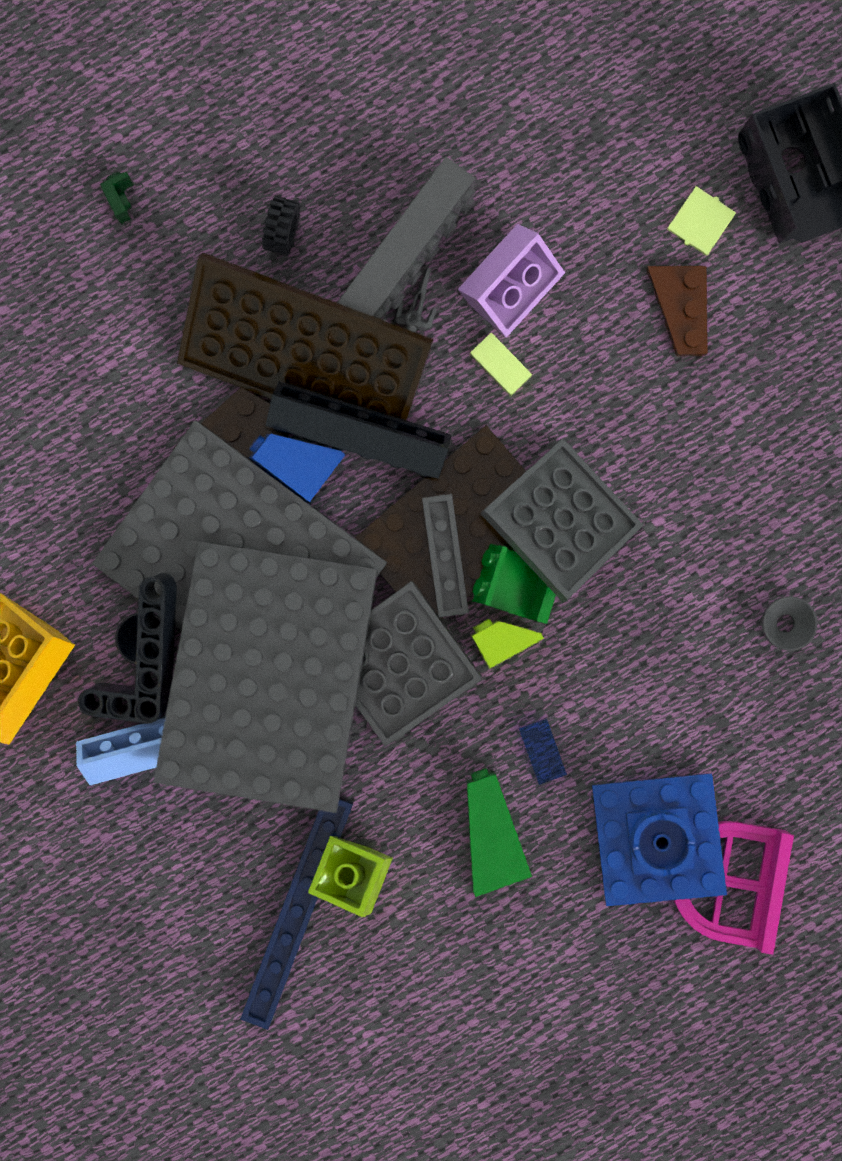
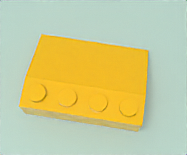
(28, 662)

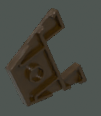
(241, 421)

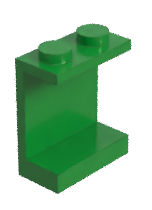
(512, 586)

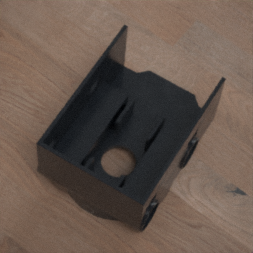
(806, 201)

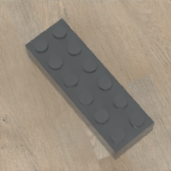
(412, 241)

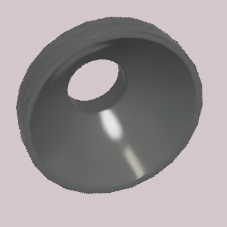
(803, 628)

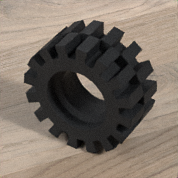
(281, 225)

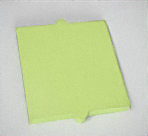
(701, 221)

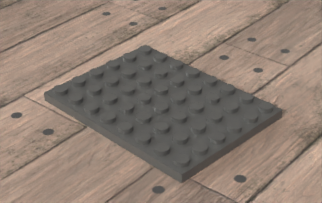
(222, 499)
(266, 677)

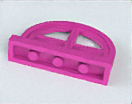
(768, 889)

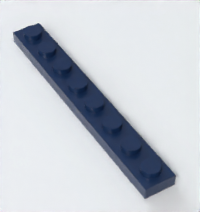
(292, 920)

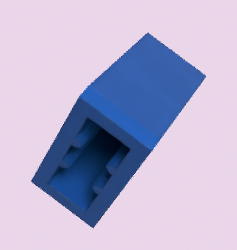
(295, 463)

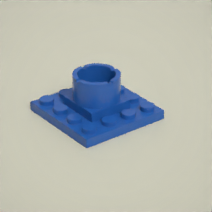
(638, 813)

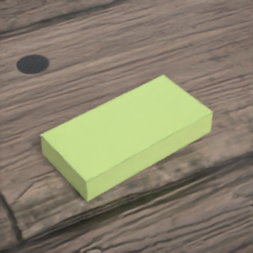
(500, 364)

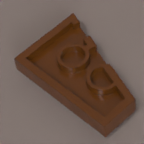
(683, 302)

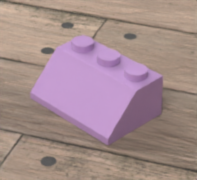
(512, 279)

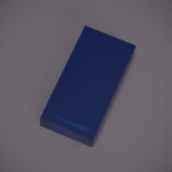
(542, 751)

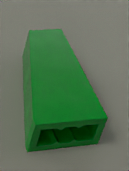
(494, 844)

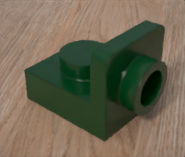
(118, 201)

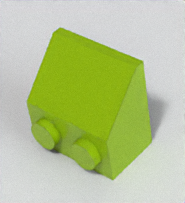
(502, 640)
(350, 876)

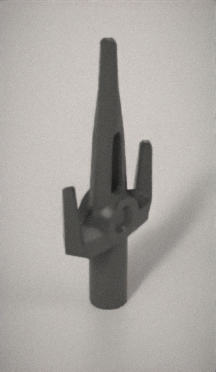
(413, 319)

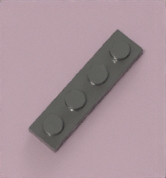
(445, 555)

